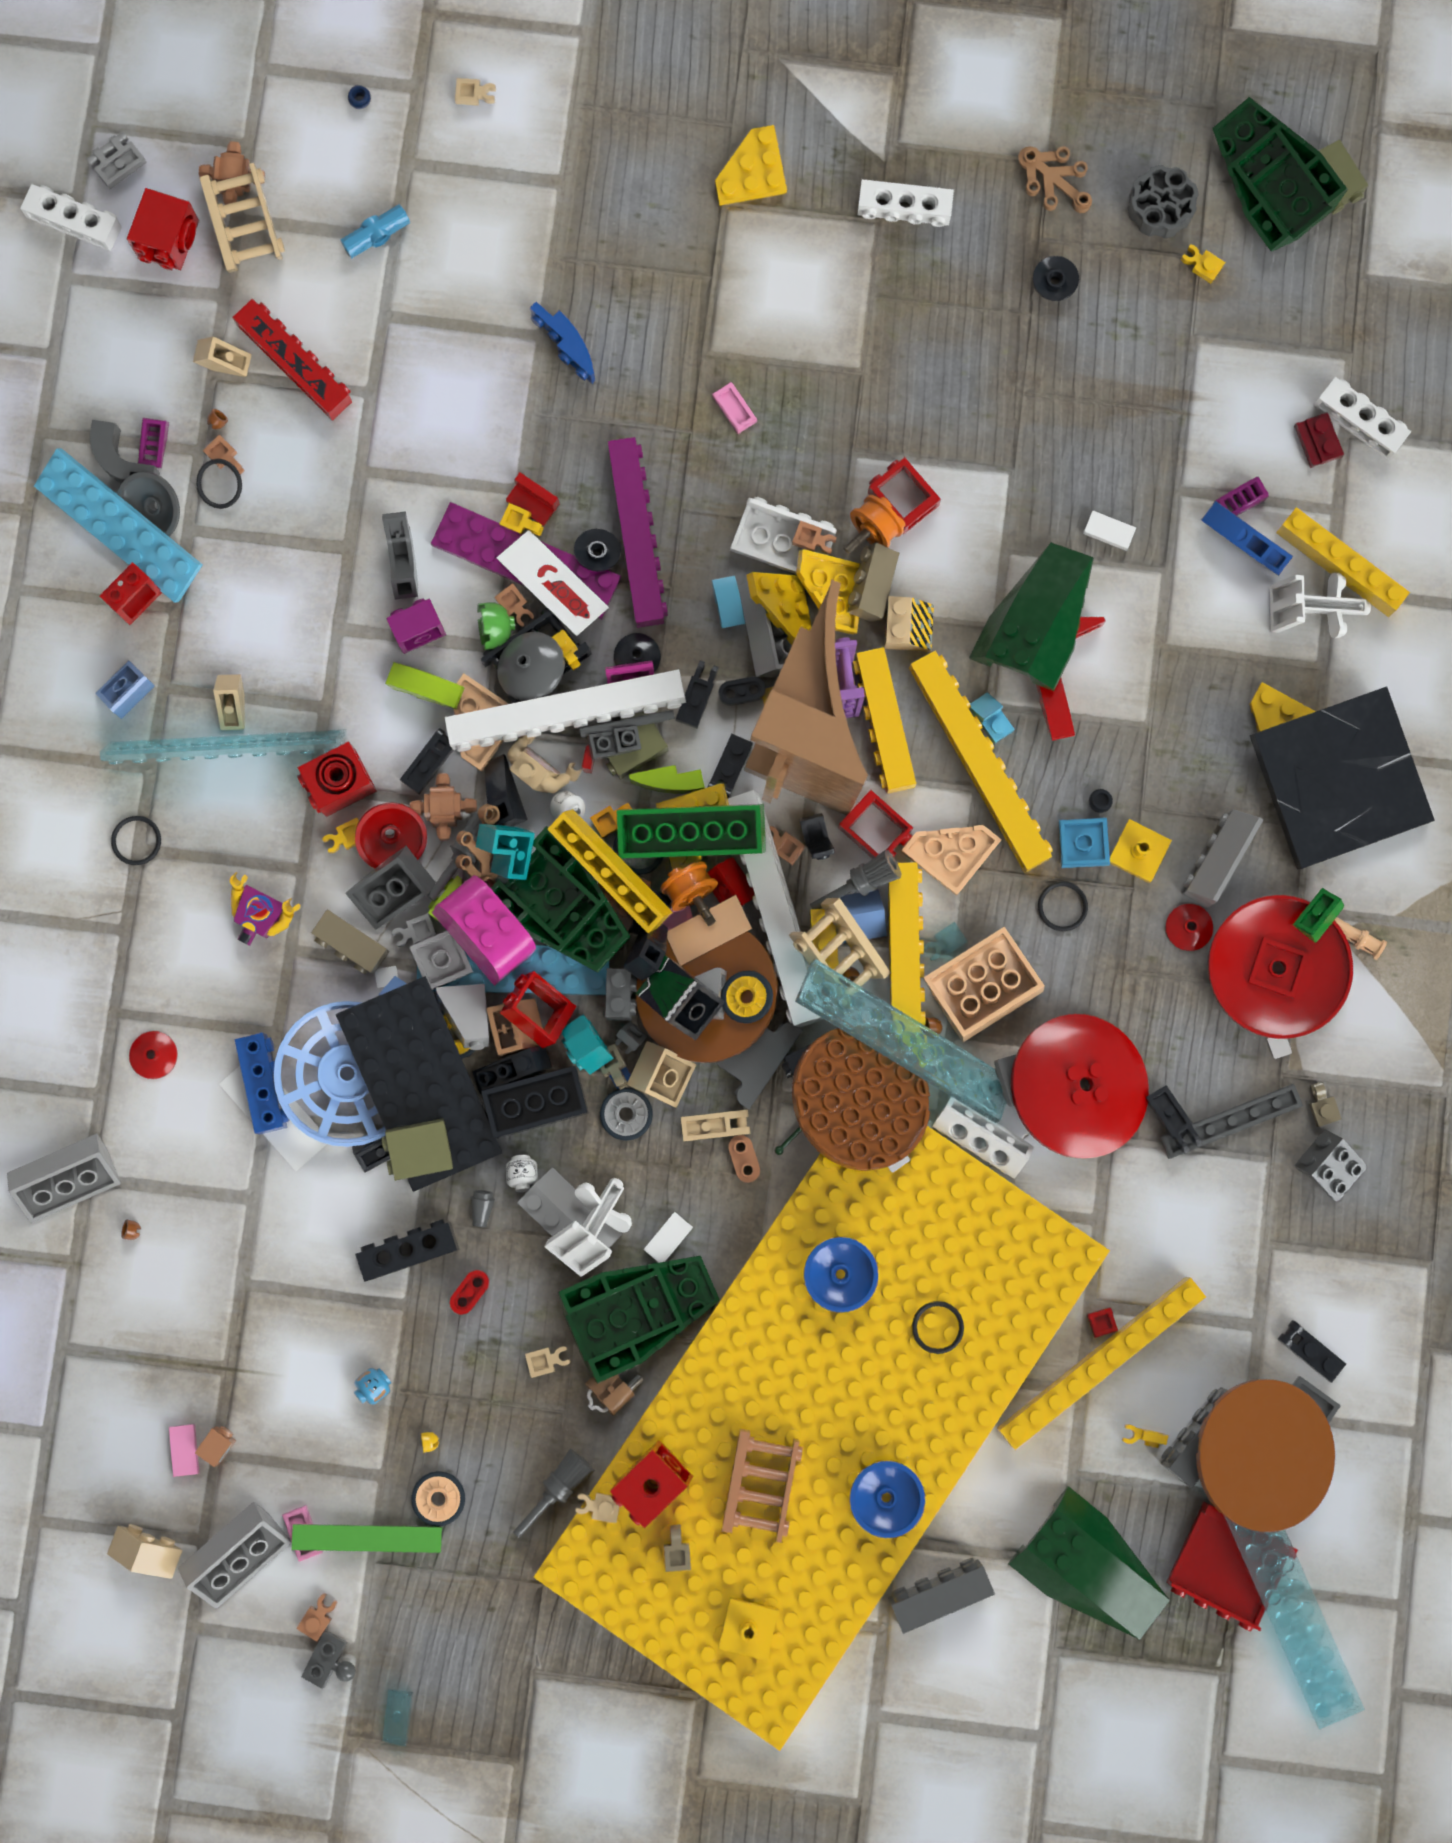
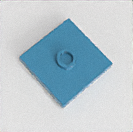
(1084, 843)

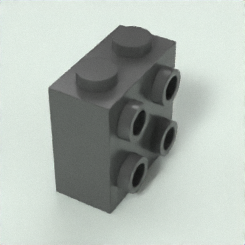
(619, 990)

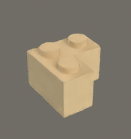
(143, 1552)

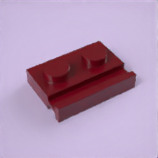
(1319, 440)

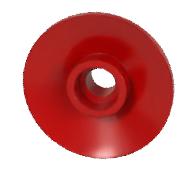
(1177, 928)
(165, 1055)

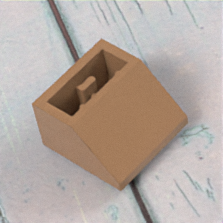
(506, 1035)

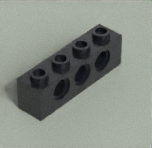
(372, 1268)

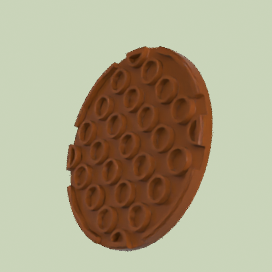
(722, 1036)
(858, 1103)
(1265, 1455)

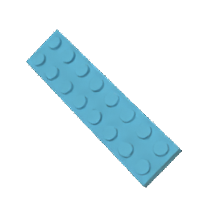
(117, 524)
(556, 968)

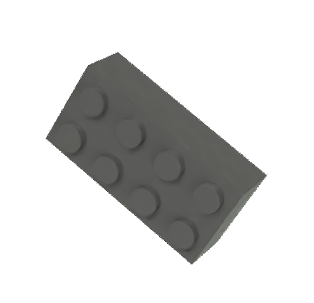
(1182, 1457)
(941, 1595)

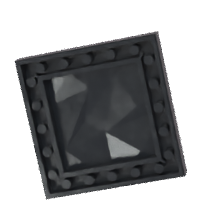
(1342, 778)

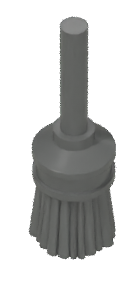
(472, 826)
(866, 877)
(558, 1487)

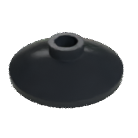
(1056, 268)
(597, 541)
(637, 642)

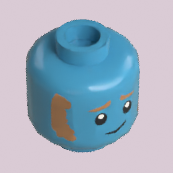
(372, 1386)

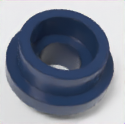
(356, 91)

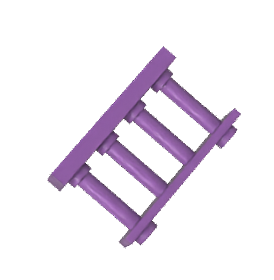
(851, 696)

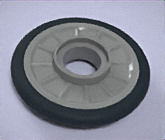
(641, 1117)

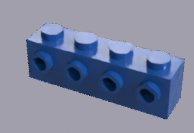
(258, 1079)

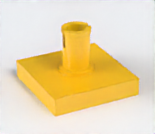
(1139, 851)
(748, 1629)

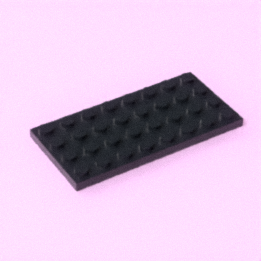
(418, 1072)

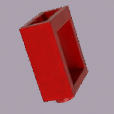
(920, 511)
(133, 595)
(869, 799)
(562, 1008)

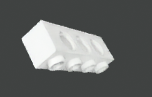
(916, 196)
(101, 235)
(1364, 430)
(995, 1137)

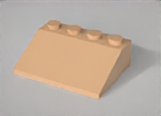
(984, 984)

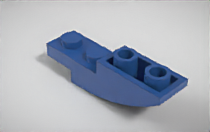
(571, 346)
(1246, 538)

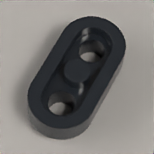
(741, 689)

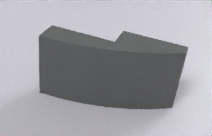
(614, 743)

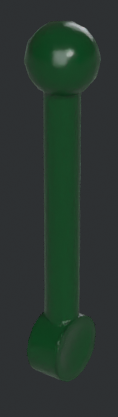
(779, 1150)

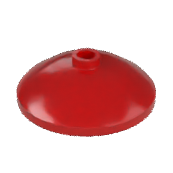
(376, 846)

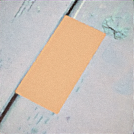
(696, 937)

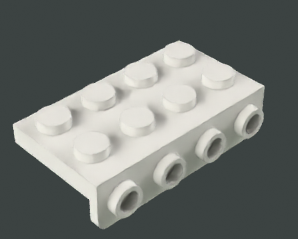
(768, 534)

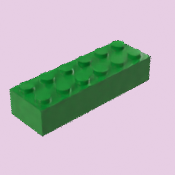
(691, 831)

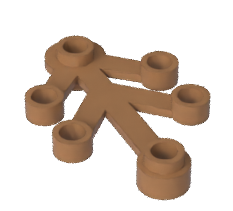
(1054, 176)
(482, 856)

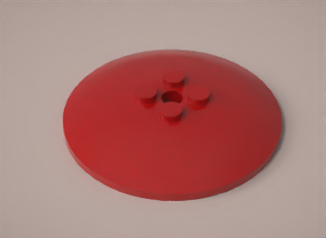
(1270, 1004)
(1049, 1090)

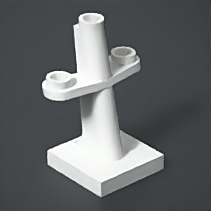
(1290, 604)
(578, 1244)

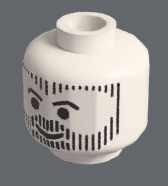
(566, 801)
(521, 1173)

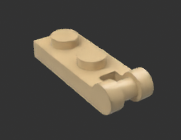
(714, 1125)

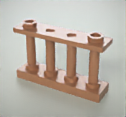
(738, 1493)

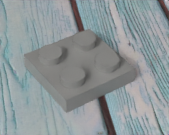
(441, 959)

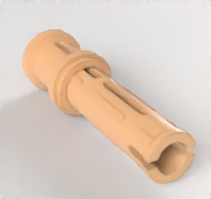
(1362, 939)

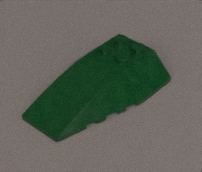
(1276, 174)
(1038, 618)
(564, 905)
(634, 1311)
(1090, 1567)

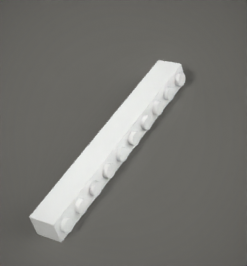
(565, 710)
(777, 918)

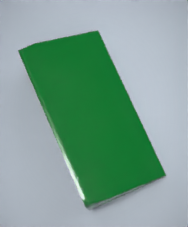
(1319, 914)

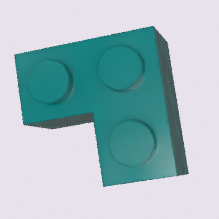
(510, 848)
(585, 1045)

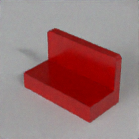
(533, 498)
(731, 882)

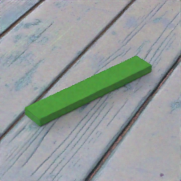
(366, 1538)

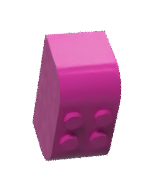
(485, 929)

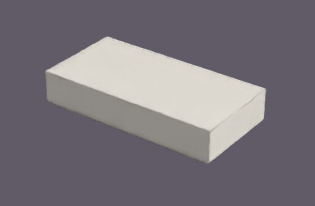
(1109, 530)
(668, 1238)

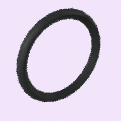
(238, 477)
(120, 825)
(1062, 884)
(960, 1332)

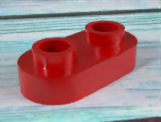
(469, 1291)

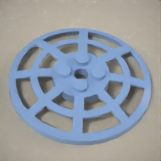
(328, 1080)

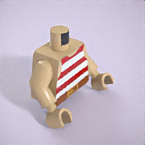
(535, 770)

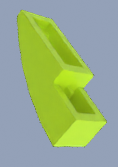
(424, 685)
(668, 781)

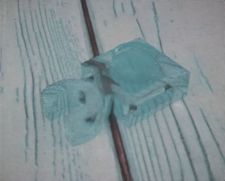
(948, 940)

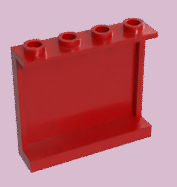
(1215, 1572)

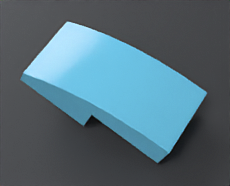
(728, 601)

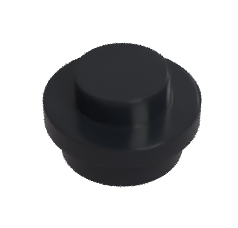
(1100, 800)

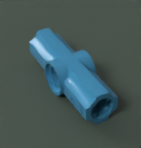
(375, 231)

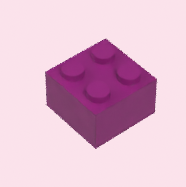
(416, 625)

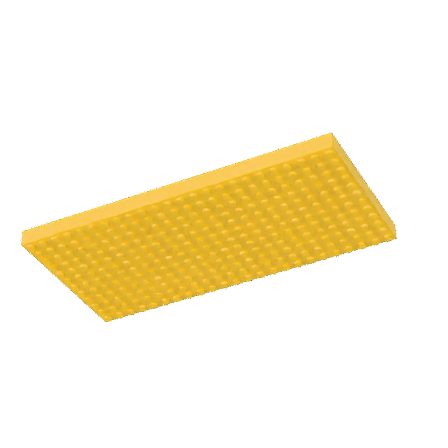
(852, 1397)

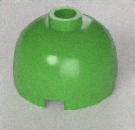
(494, 625)

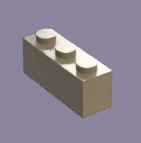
(873, 582)
(349, 943)

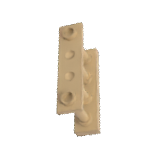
(220, 211)
(847, 931)

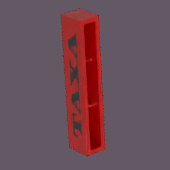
(293, 359)

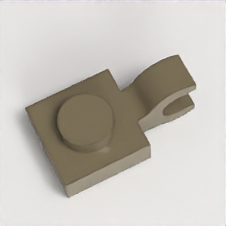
(614, 1067)
(1324, 1108)
(677, 1553)

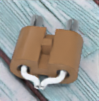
(611, 1393)

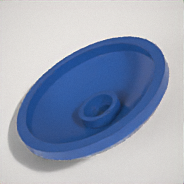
(859, 1278)
(890, 1517)

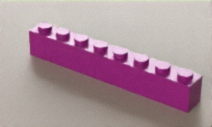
(636, 533)

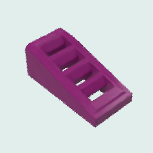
(145, 433)
(1259, 489)

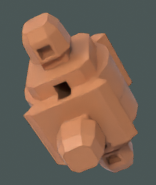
(228, 166)
(444, 806)

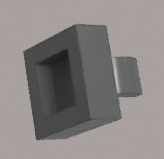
(631, 1036)

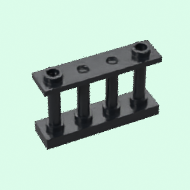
(493, 655)

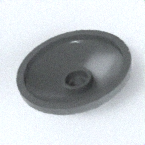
(142, 492)
(540, 672)

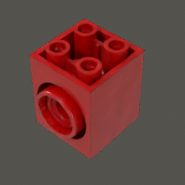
(163, 229)
(321, 774)
(640, 1495)

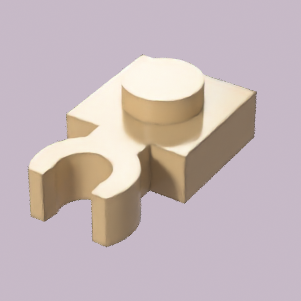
(469, 92)
(542, 1361)
(602, 1507)

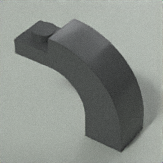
(104, 445)
(401, 555)

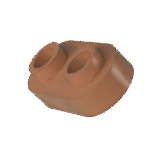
(744, 1158)

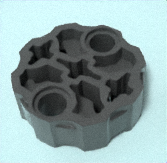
(1157, 189)

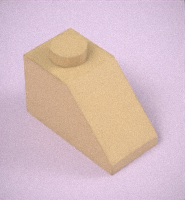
(221, 357)
(230, 701)

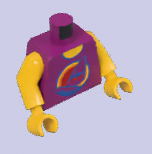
(258, 911)

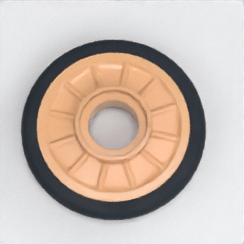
(427, 1510)

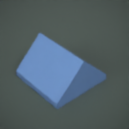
(125, 689)
(867, 912)

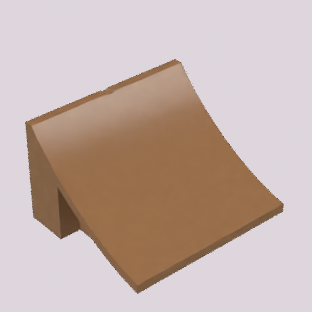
(803, 725)

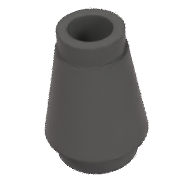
(481, 1205)

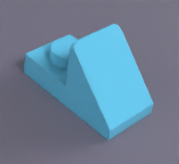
(991, 717)

